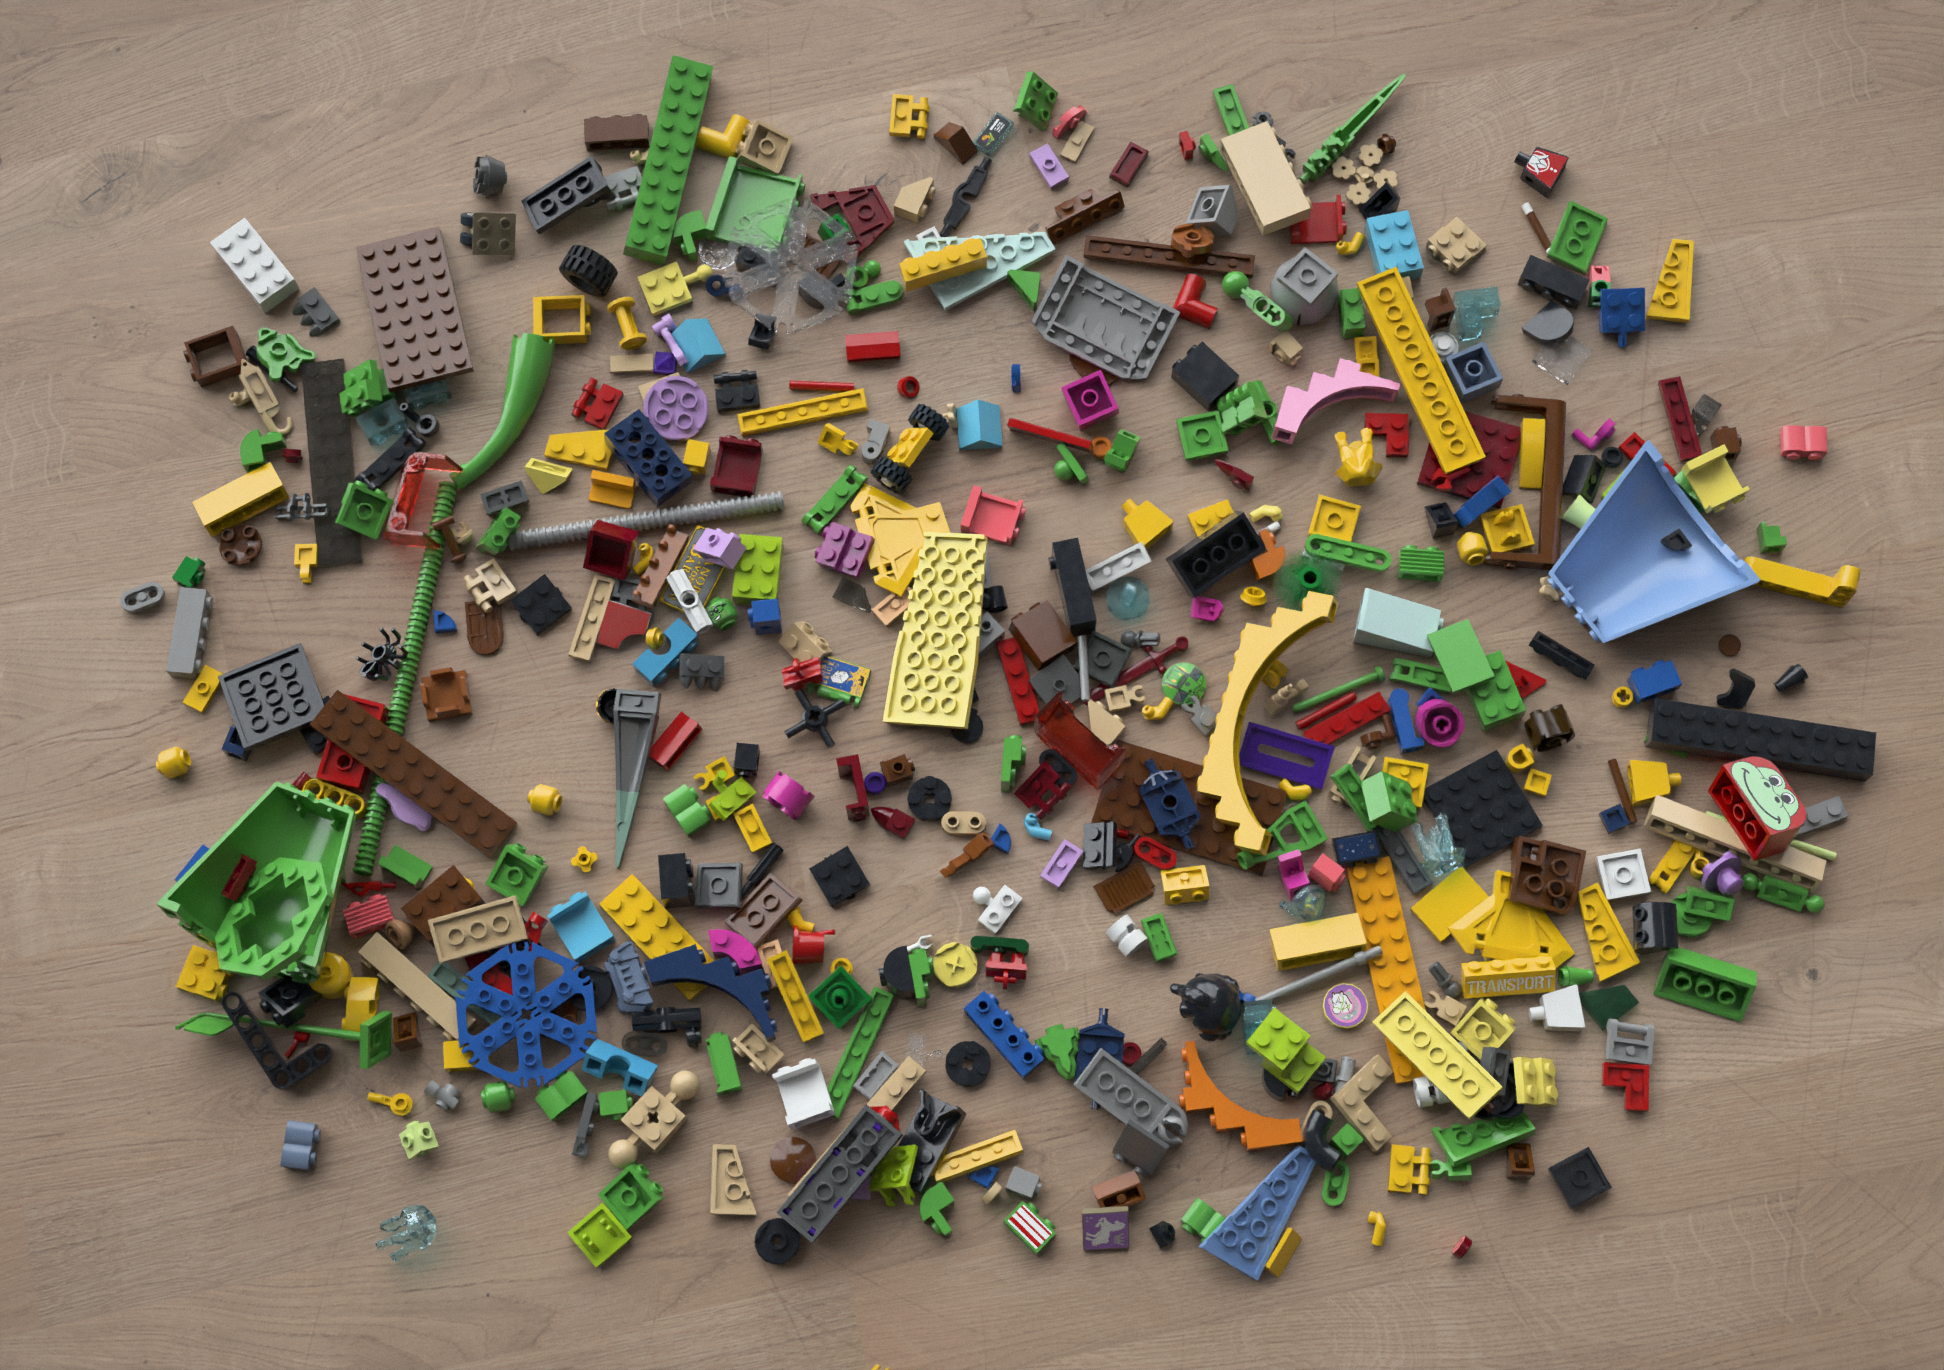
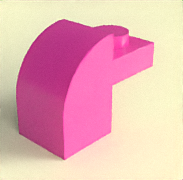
(1292, 873)

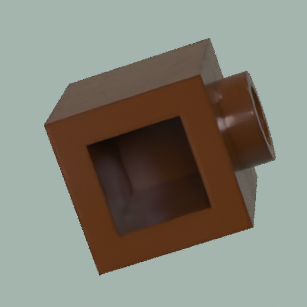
(1730, 438)

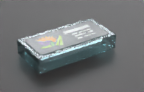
(993, 133)

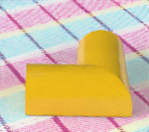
(723, 143)

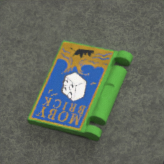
(841, 680)

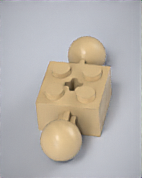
(624, 1152)

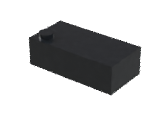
(1215, 553)
(1073, 586)

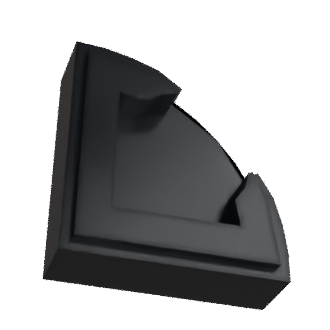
(1676, 541)

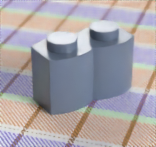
(300, 1145)

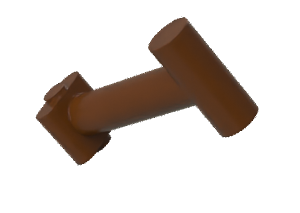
(444, 525)

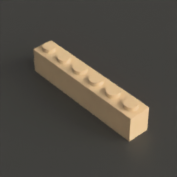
(414, 984)

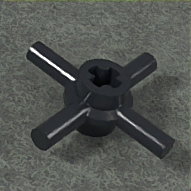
(809, 724)

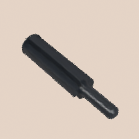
(251, 353)
(762, 867)

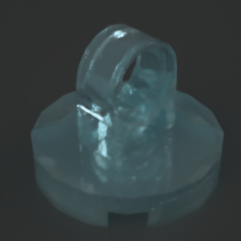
(1128, 598)

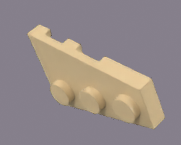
(728, 1184)

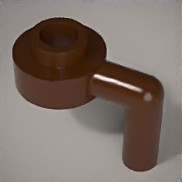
(1373, 739)

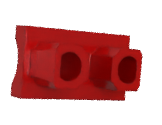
(801, 673)
(1006, 972)

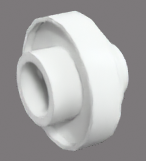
(1444, 344)

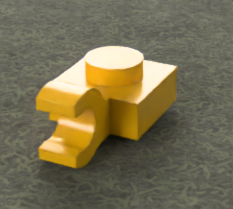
(833, 440)
(305, 558)

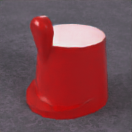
(808, 946)

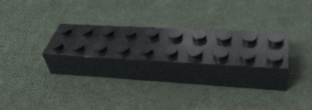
(1741, 735)

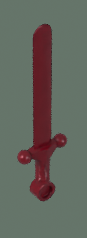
(1141, 667)

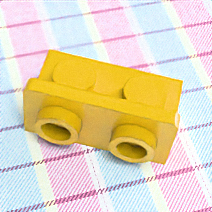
(1185, 885)

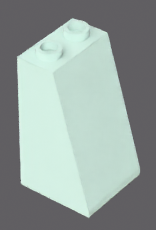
(1396, 623)

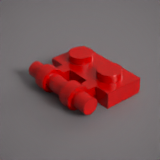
(603, 406)

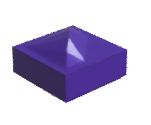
(664, 363)

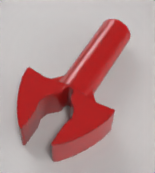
(1439, 474)

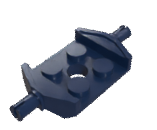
(1173, 821)
(1096, 1037)

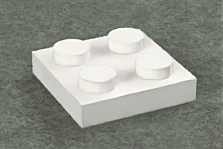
(1623, 874)

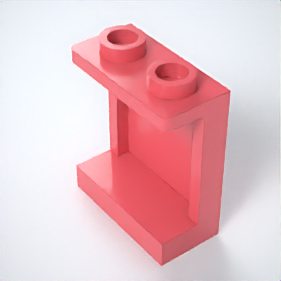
(992, 516)

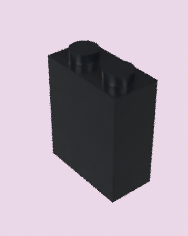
(1204, 375)

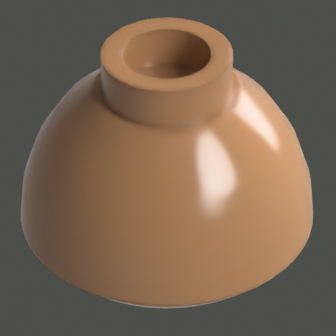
(400, 933)

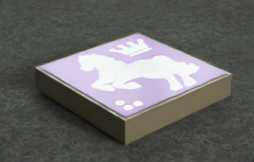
(1105, 1228)

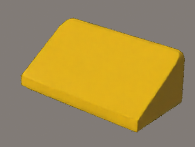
(1283, 1252)

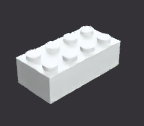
(254, 265)

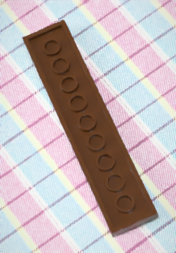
(413, 774)

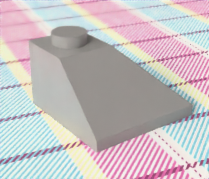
(1214, 209)

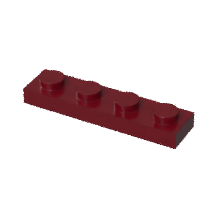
(1679, 419)

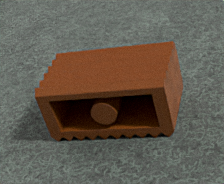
(1119, 1191)

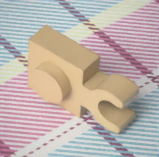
(1119, 698)
(1448, 1010)

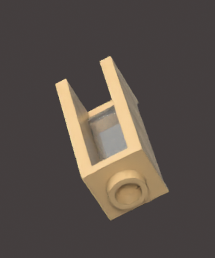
(1361, 765)

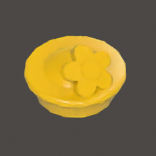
(1253, 596)

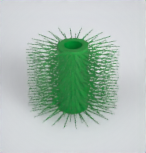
(1305, 579)

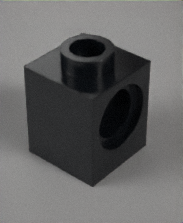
(746, 759)

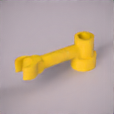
(1698, 862)

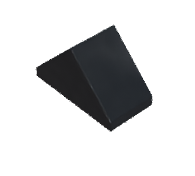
(1381, 203)
(1440, 520)

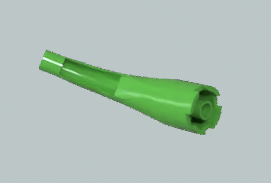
(526, 379)

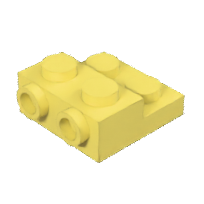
(1483, 1027)
(1535, 1081)

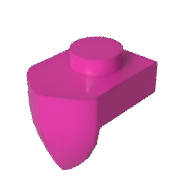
(1206, 609)

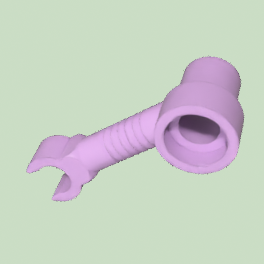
(664, 328)

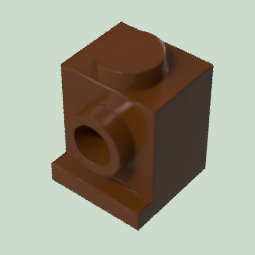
(895, 777)

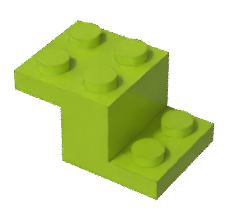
(1285, 1050)

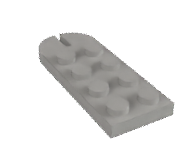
(1131, 1098)

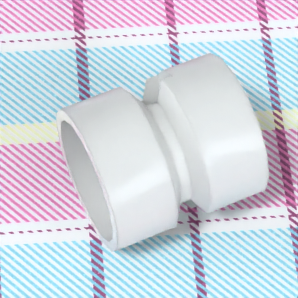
(1126, 935)
(1422, 1093)

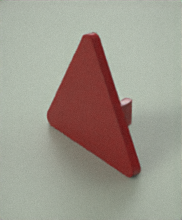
(1524, 680)

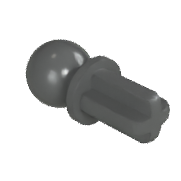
(1142, 639)
(1451, 988)

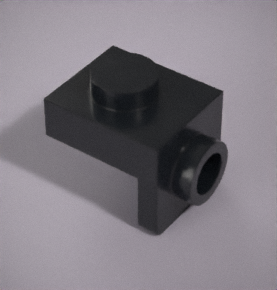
(761, 336)

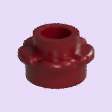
(292, 455)
(1323, 1091)

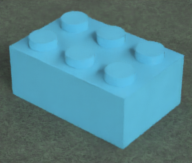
(1394, 244)

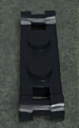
(391, 460)

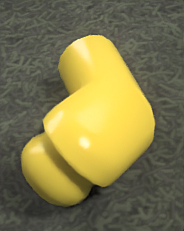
(1266, 510)

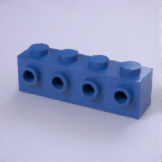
(1004, 1035)

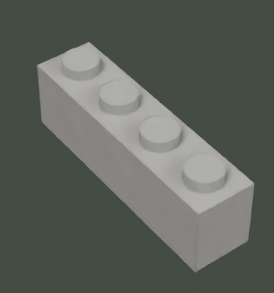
(189, 633)

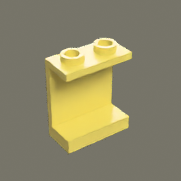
(1714, 480)

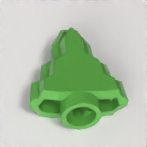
(1060, 1048)

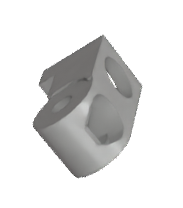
(877, 440)

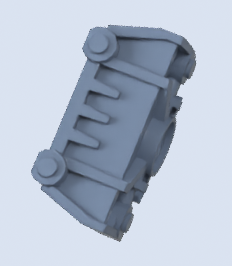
(628, 979)

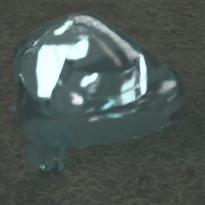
(1307, 902)

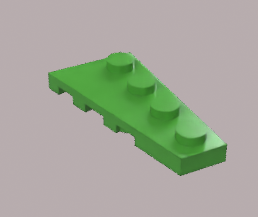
(1482, 1137)

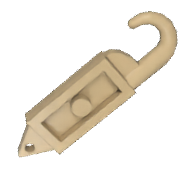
(262, 396)

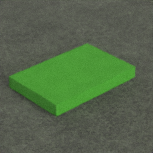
(1577, 237)
(1460, 656)

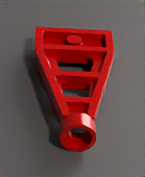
(499, 980)

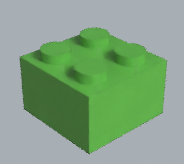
(1389, 801)

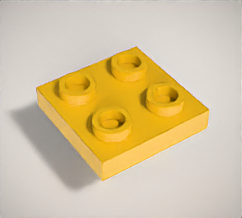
(1507, 529)

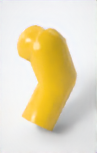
(1352, 247)
(1157, 712)
(1295, 792)

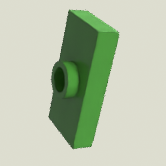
(1159, 937)

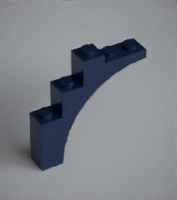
(687, 966)

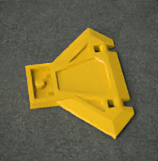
(897, 534)
(1509, 928)

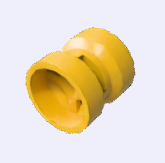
(1274, 674)

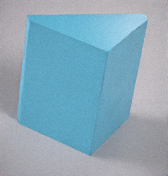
(697, 343)
(979, 426)

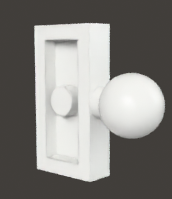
(998, 908)

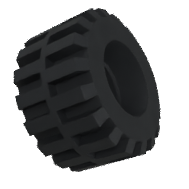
(588, 270)

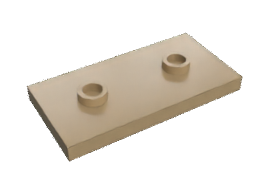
(477, 929)

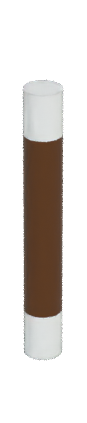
(1536, 226)

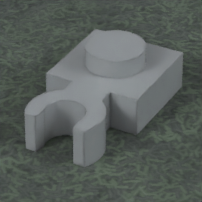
(1202, 718)

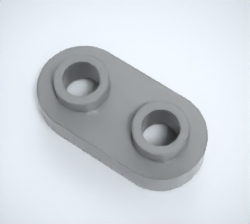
(143, 597)

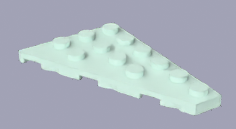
(1002, 253)

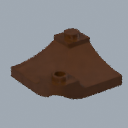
(1545, 874)

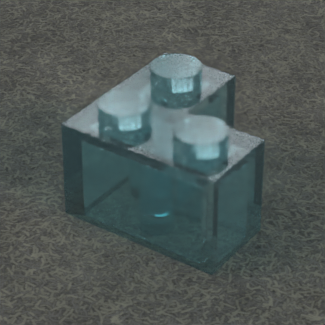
(1471, 308)
(1252, 1016)

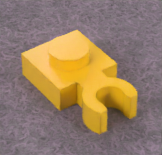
(713, 769)

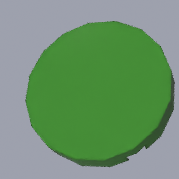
(1687, 923)

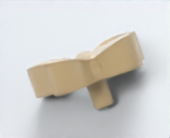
(952, 409)
(1547, 590)

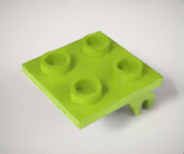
(895, 1173)

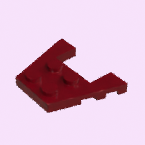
(863, 211)

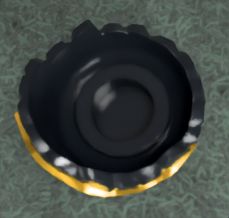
(605, 705)

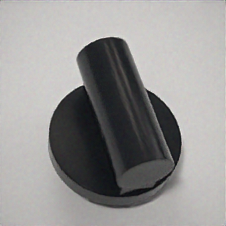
(1163, 1233)

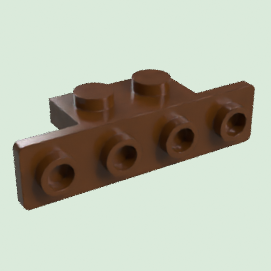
(1082, 212)

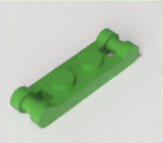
(834, 499)

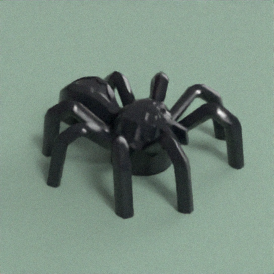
(382, 656)

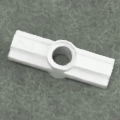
(683, 590)

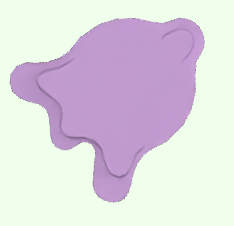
(404, 808)

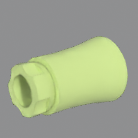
(1578, 512)

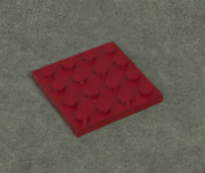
(1500, 445)

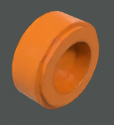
(1101, 447)

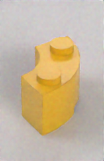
(362, 1002)

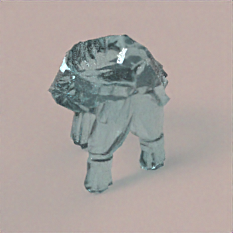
(1438, 849)
(419, 1235)

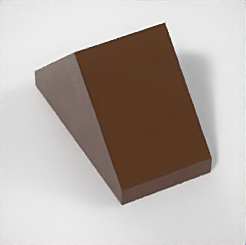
(956, 141)
(406, 1032)
(1519, 1161)

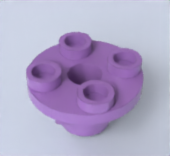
(1723, 875)

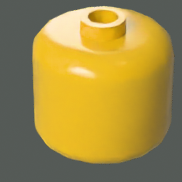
(334, 976)

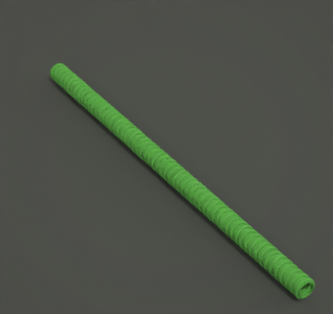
(406, 675)

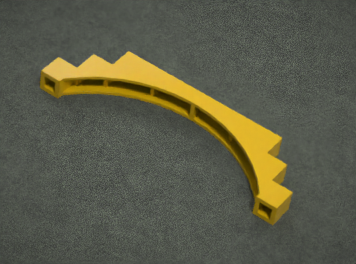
(1256, 654)

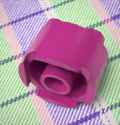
(1449, 729)
(788, 794)

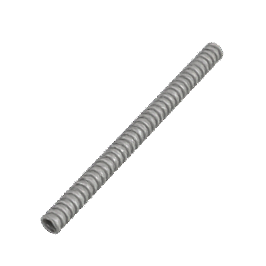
(649, 520)

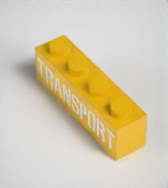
(1508, 977)

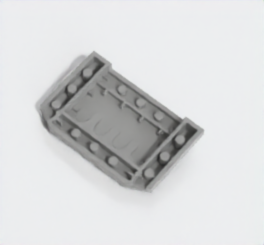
(1103, 321)

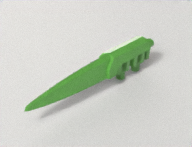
(1345, 135)

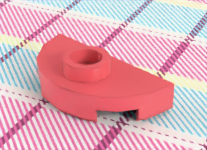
(1069, 120)

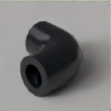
(1316, 1142)

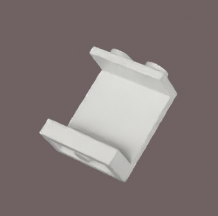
(804, 1093)

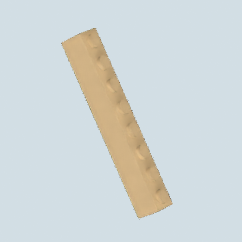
(1719, 837)

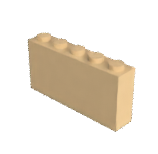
(1266, 178)

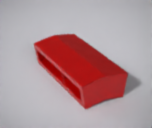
(872, 346)
(674, 741)

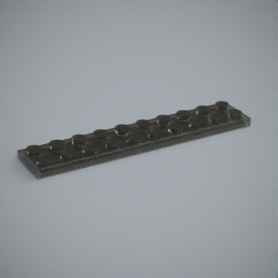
(330, 460)

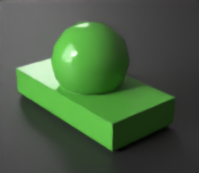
(1068, 466)

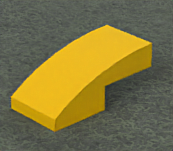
(1366, 354)

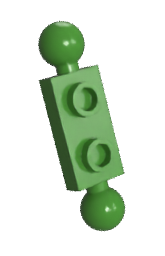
(1783, 893)

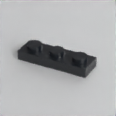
(1561, 655)

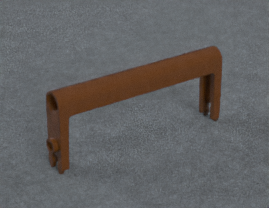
(1552, 483)

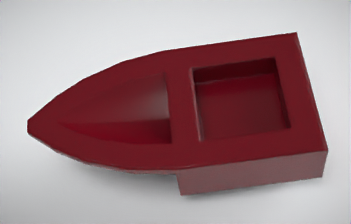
(1238, 477)
(893, 820)

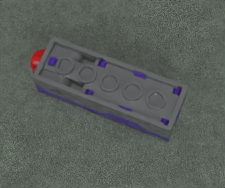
(841, 1171)

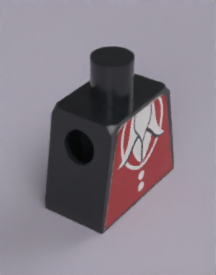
(1541, 169)

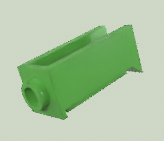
(723, 1064)

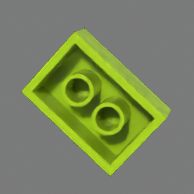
(758, 569)

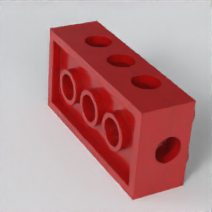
(355, 775)

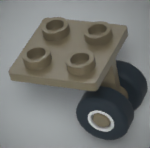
(489, 232)

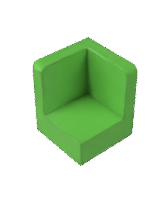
(1770, 538)

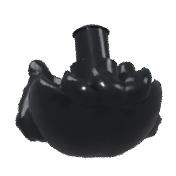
(1212, 1002)

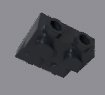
(287, 1000)

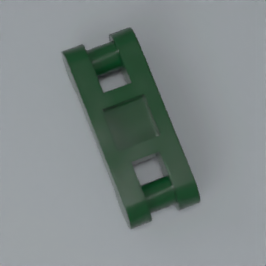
(999, 944)

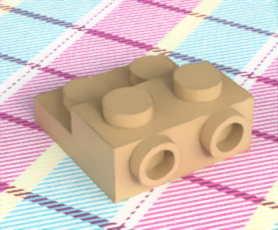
(764, 147)
(1455, 245)

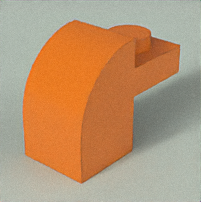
(1270, 560)

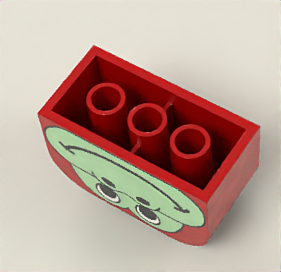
(1758, 805)

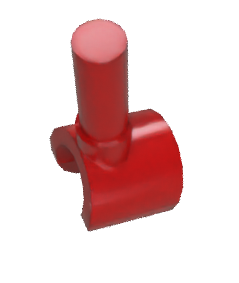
(298, 1037)

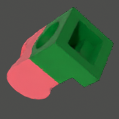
(1599, 279)

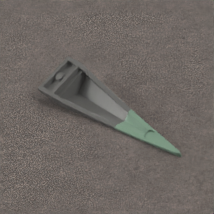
(635, 729)

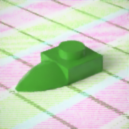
(1208, 149)

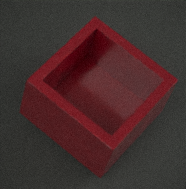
(611, 549)

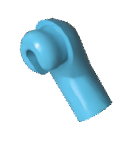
(1034, 829)

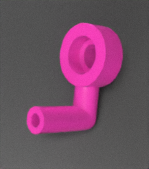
(1605, 430)

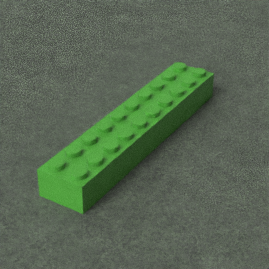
(668, 160)

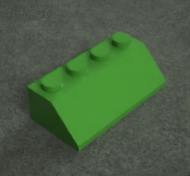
(1705, 983)

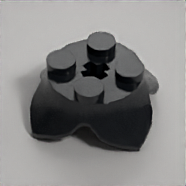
(1506, 1106)

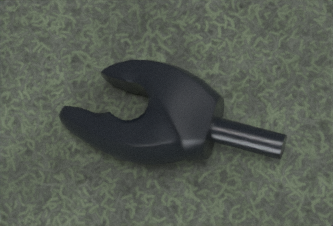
(1125, 853)

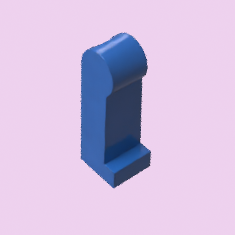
(1481, 501)
(1402, 722)

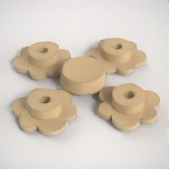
(1363, 174)

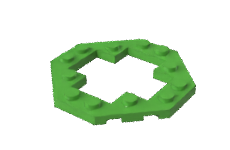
(252, 961)

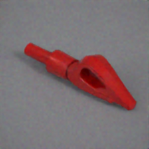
(373, 885)

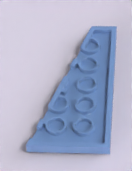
(1257, 1222)

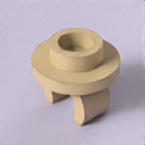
(465, 534)

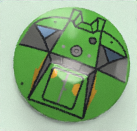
(1182, 682)

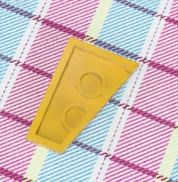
(580, 448)

